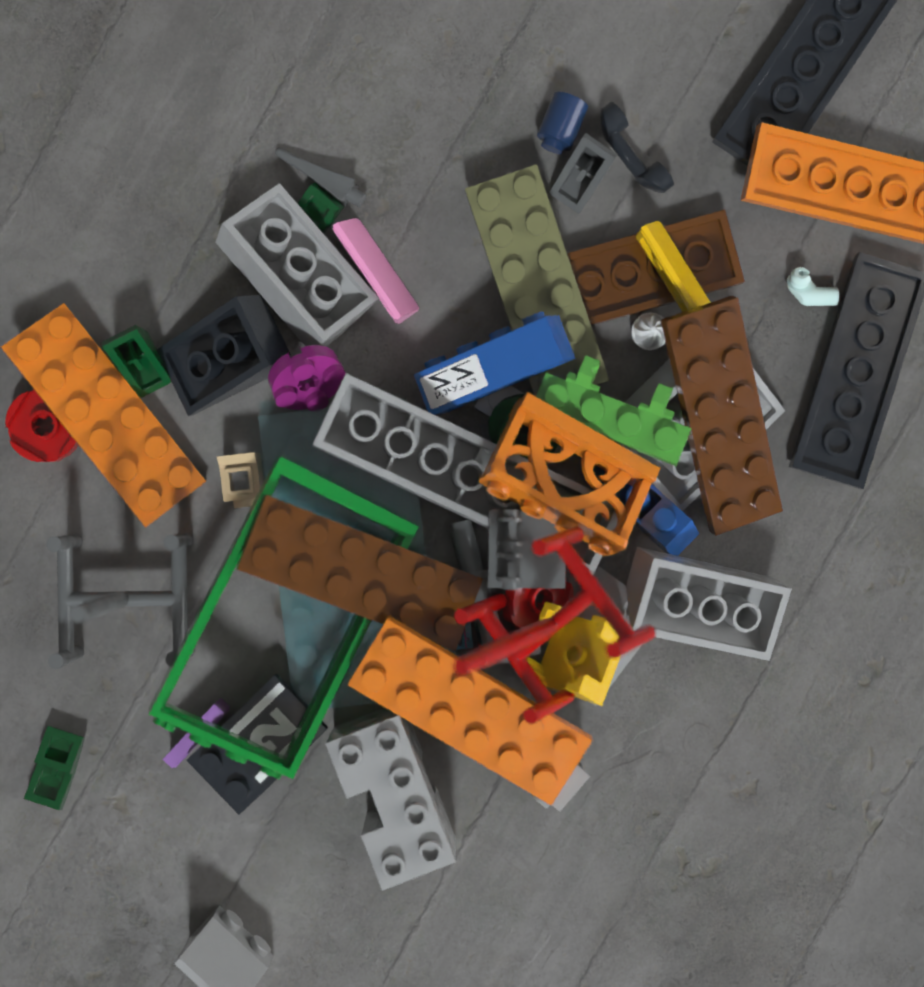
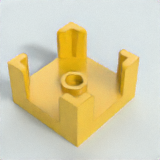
(578, 657)

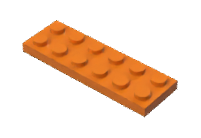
(836, 182)
(103, 414)
(469, 711)

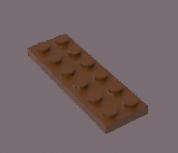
(622, 281)
(725, 414)
(357, 571)

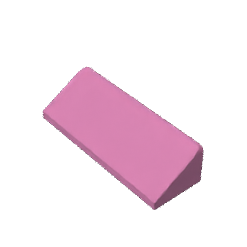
(376, 269)

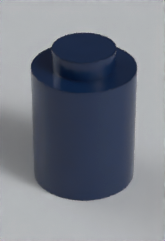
(562, 122)

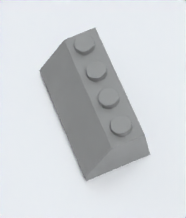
(295, 267)
(705, 603)

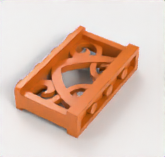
(574, 437)

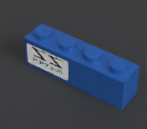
(495, 364)

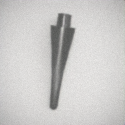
(336, 184)

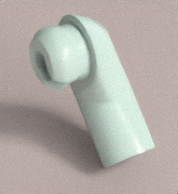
(807, 293)

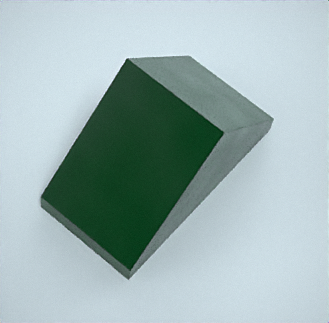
(137, 360)

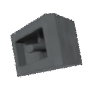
(583, 173)

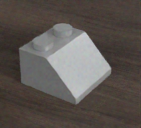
(224, 953)

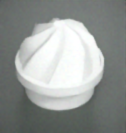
(648, 331)

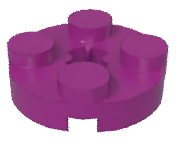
(306, 378)

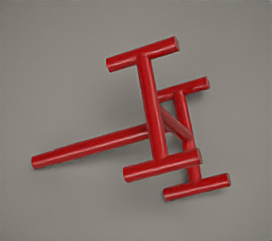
(526, 640)

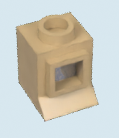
(241, 478)

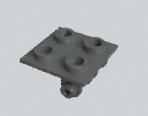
(511, 553)

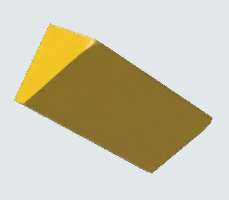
(671, 266)

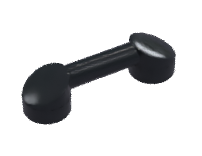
(655, 176)

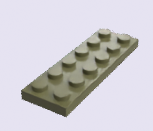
(532, 262)

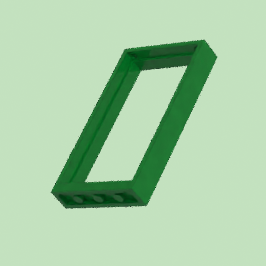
(236, 746)

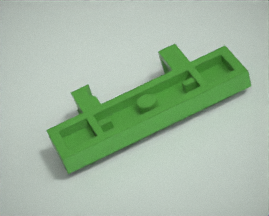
(641, 428)

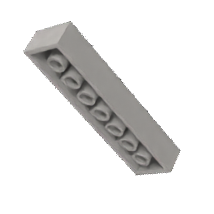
(427, 455)

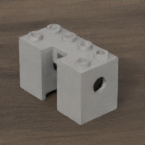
(411, 827)

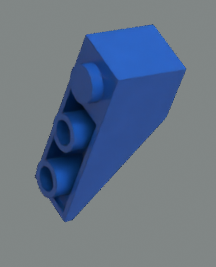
(660, 519)

